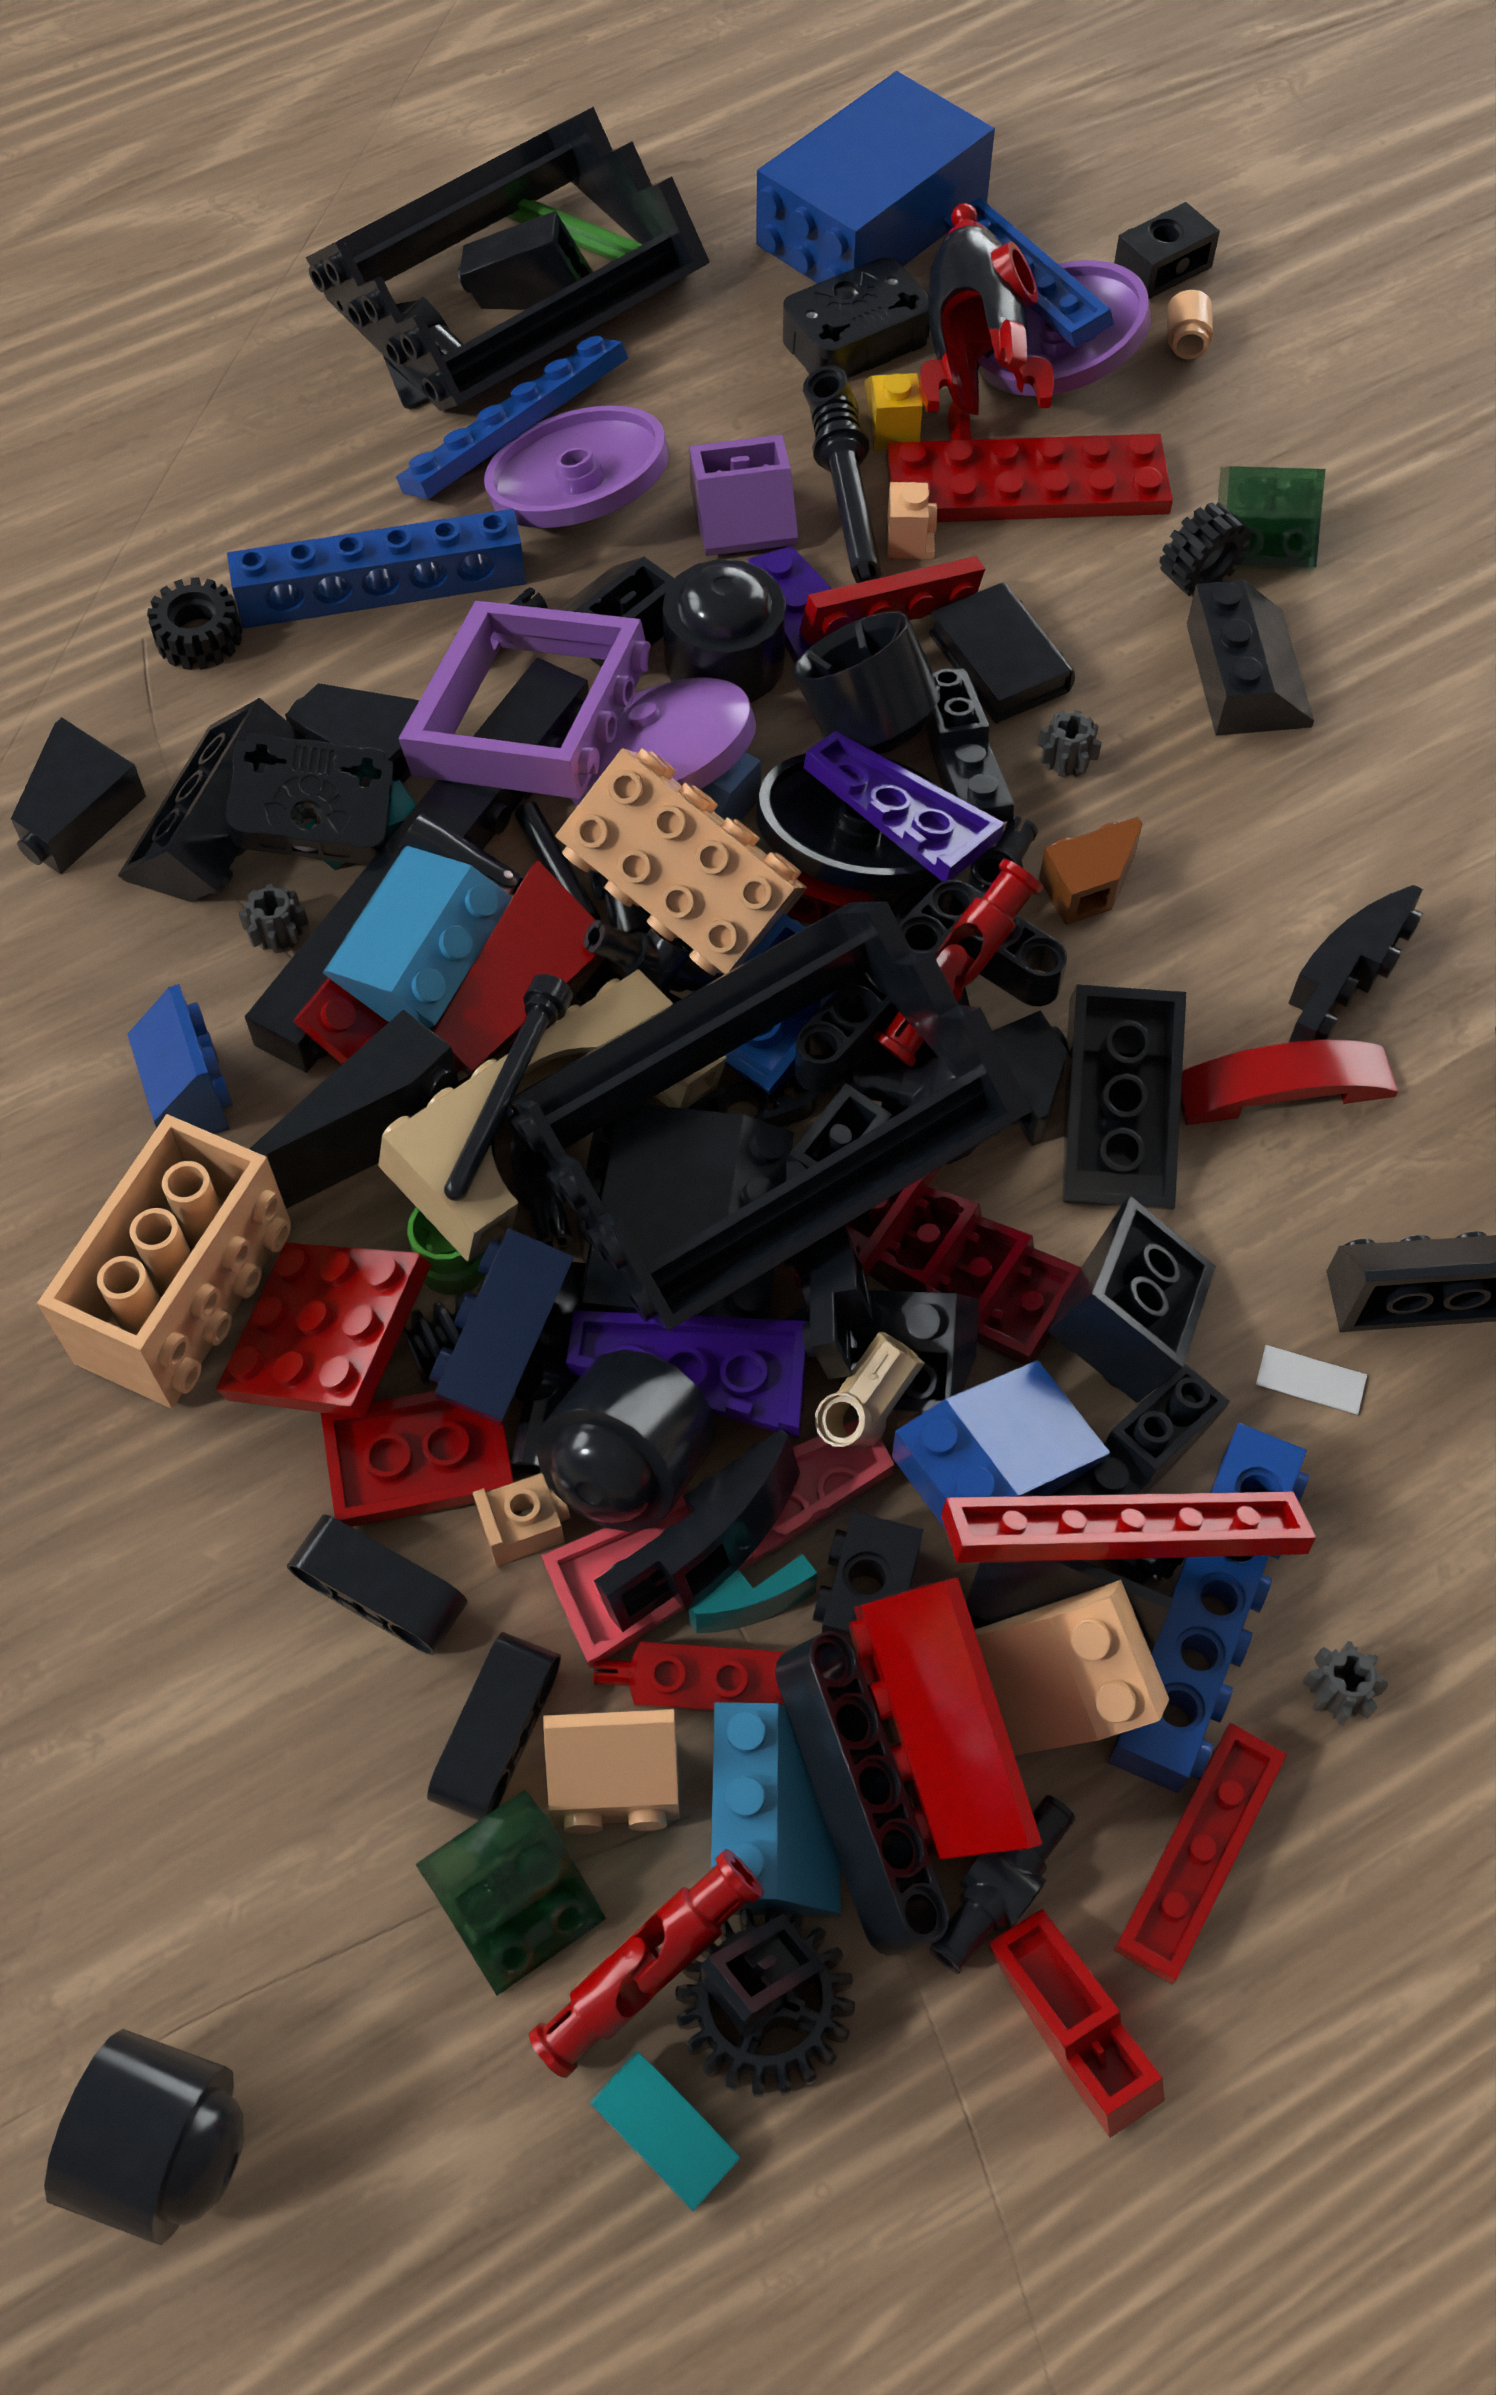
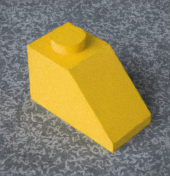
(894, 408)

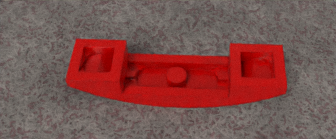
(1285, 1073)

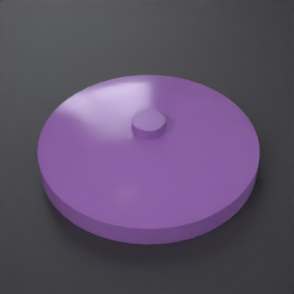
(1094, 359)
(577, 466)
(690, 724)

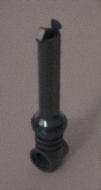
(841, 449)

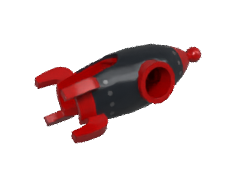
(978, 310)

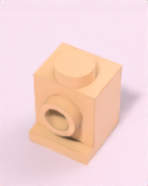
(910, 521)
(520, 1536)

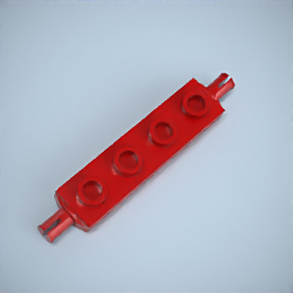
(698, 1676)

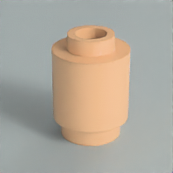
(1190, 323)

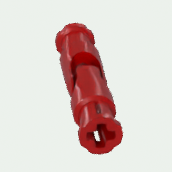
(986, 918)
(613, 1996)

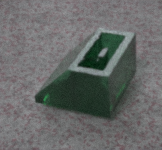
(1279, 509)
(511, 1891)

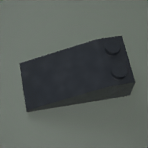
(1123, 1095)
(344, 1118)

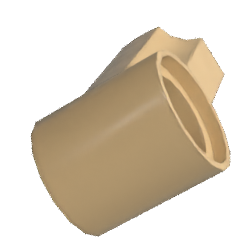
(873, 1391)

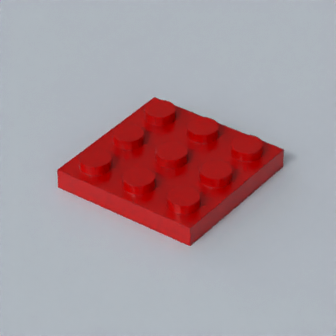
(324, 1328)

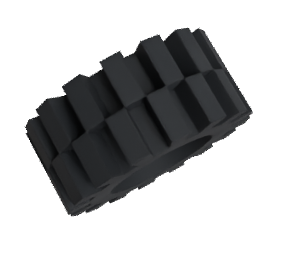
(1205, 548)
(198, 643)

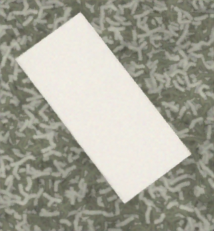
(1311, 1379)

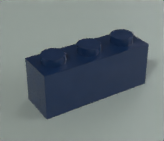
(500, 1325)

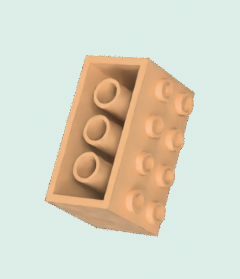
(680, 860)
(168, 1261)

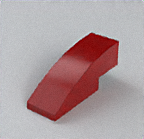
(1078, 2023)

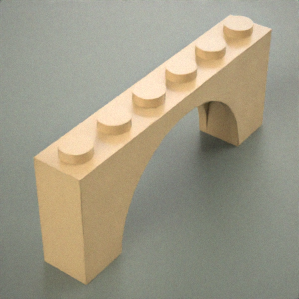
(424, 1148)

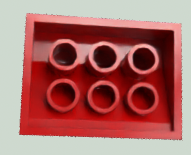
(944, 1721)

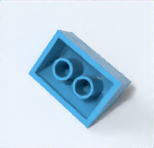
(418, 936)
(771, 1812)

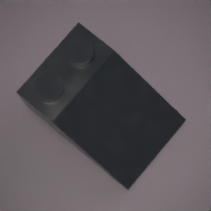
(1135, 1302)

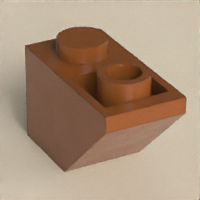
(1089, 870)

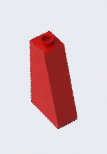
(535, 936)

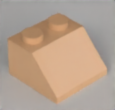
(612, 1770)

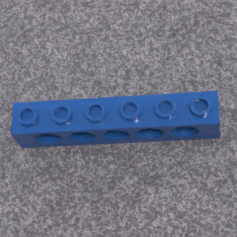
(376, 568)
(1173, 1753)

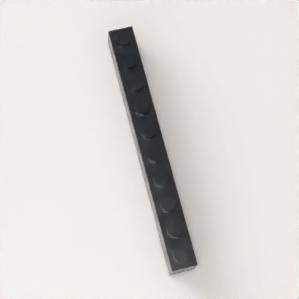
(533, 712)

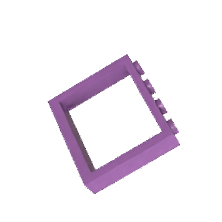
(440, 754)

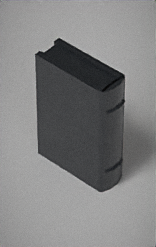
(1002, 651)

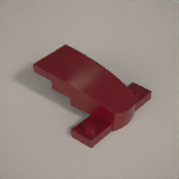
(945, 1246)

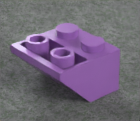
(743, 495)

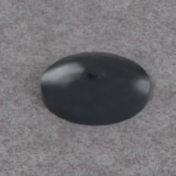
(828, 836)

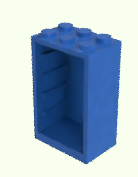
(872, 181)

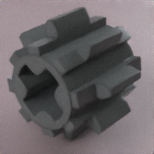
(1069, 743)
(273, 918)
(1358, 1674)

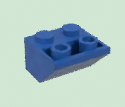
(180, 1064)

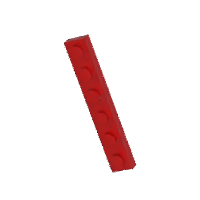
(1125, 1526)

